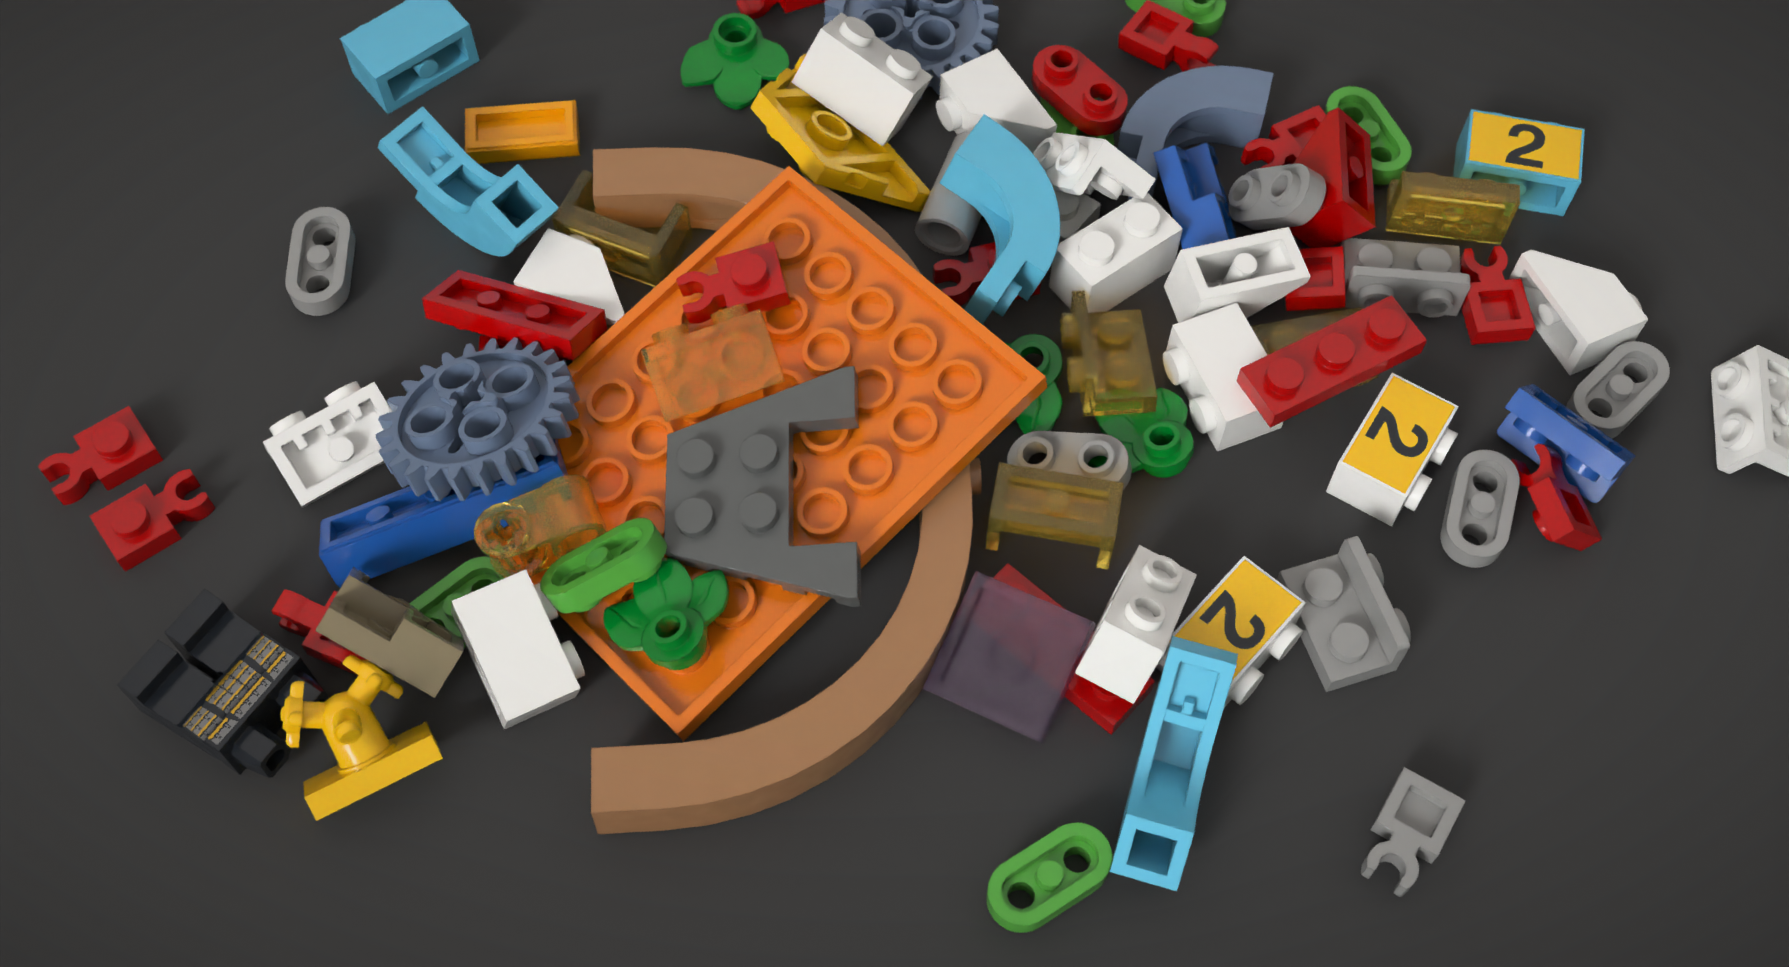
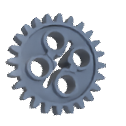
(933, 31)
(478, 419)

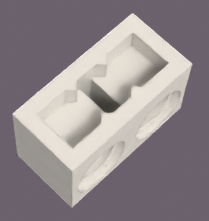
(1136, 624)

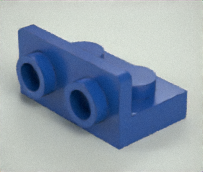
(1587, 454)

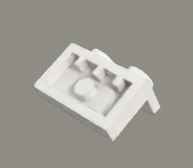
(1088, 164)
(1752, 411)
(331, 445)

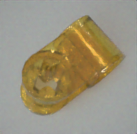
(541, 525)

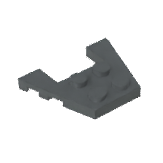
(735, 491)

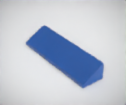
(410, 527)

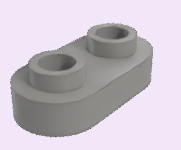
(1276, 197)
(320, 266)
(1614, 393)
(1072, 452)
(1478, 512)

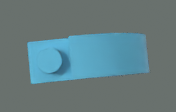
(466, 198)
(1018, 203)
(1173, 764)

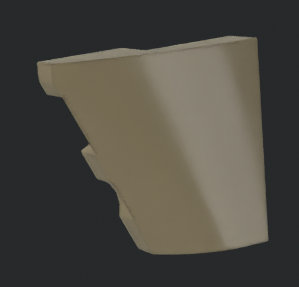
(391, 634)

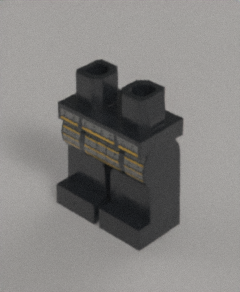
(238, 712)

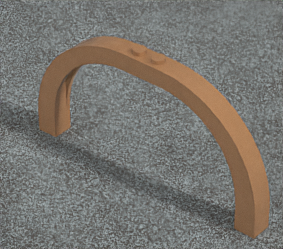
(775, 761)

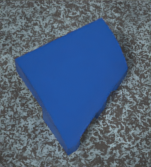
(1195, 194)

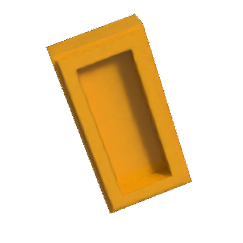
(522, 132)

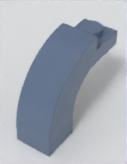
(1194, 108)

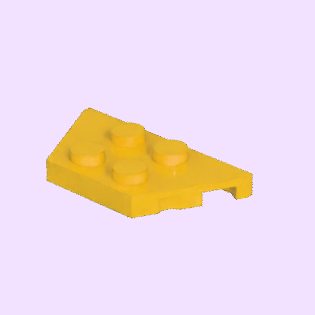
(834, 150)

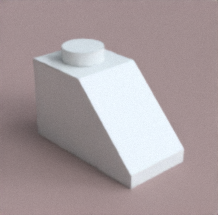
(993, 89)
(1240, 270)
(573, 271)
(1578, 308)

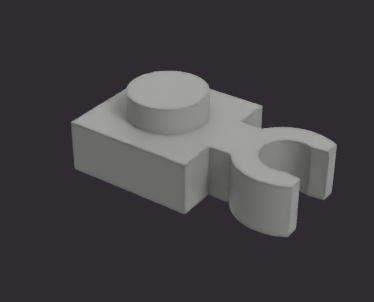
(1414, 822)

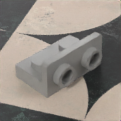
(1417, 275)
(1348, 616)

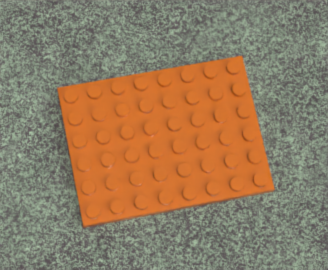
(928, 402)

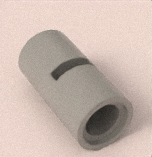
(947, 219)

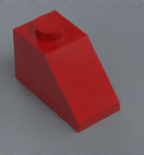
(1343, 157)

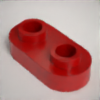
(1072, 82)

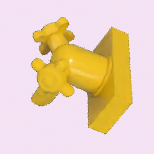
(357, 740)

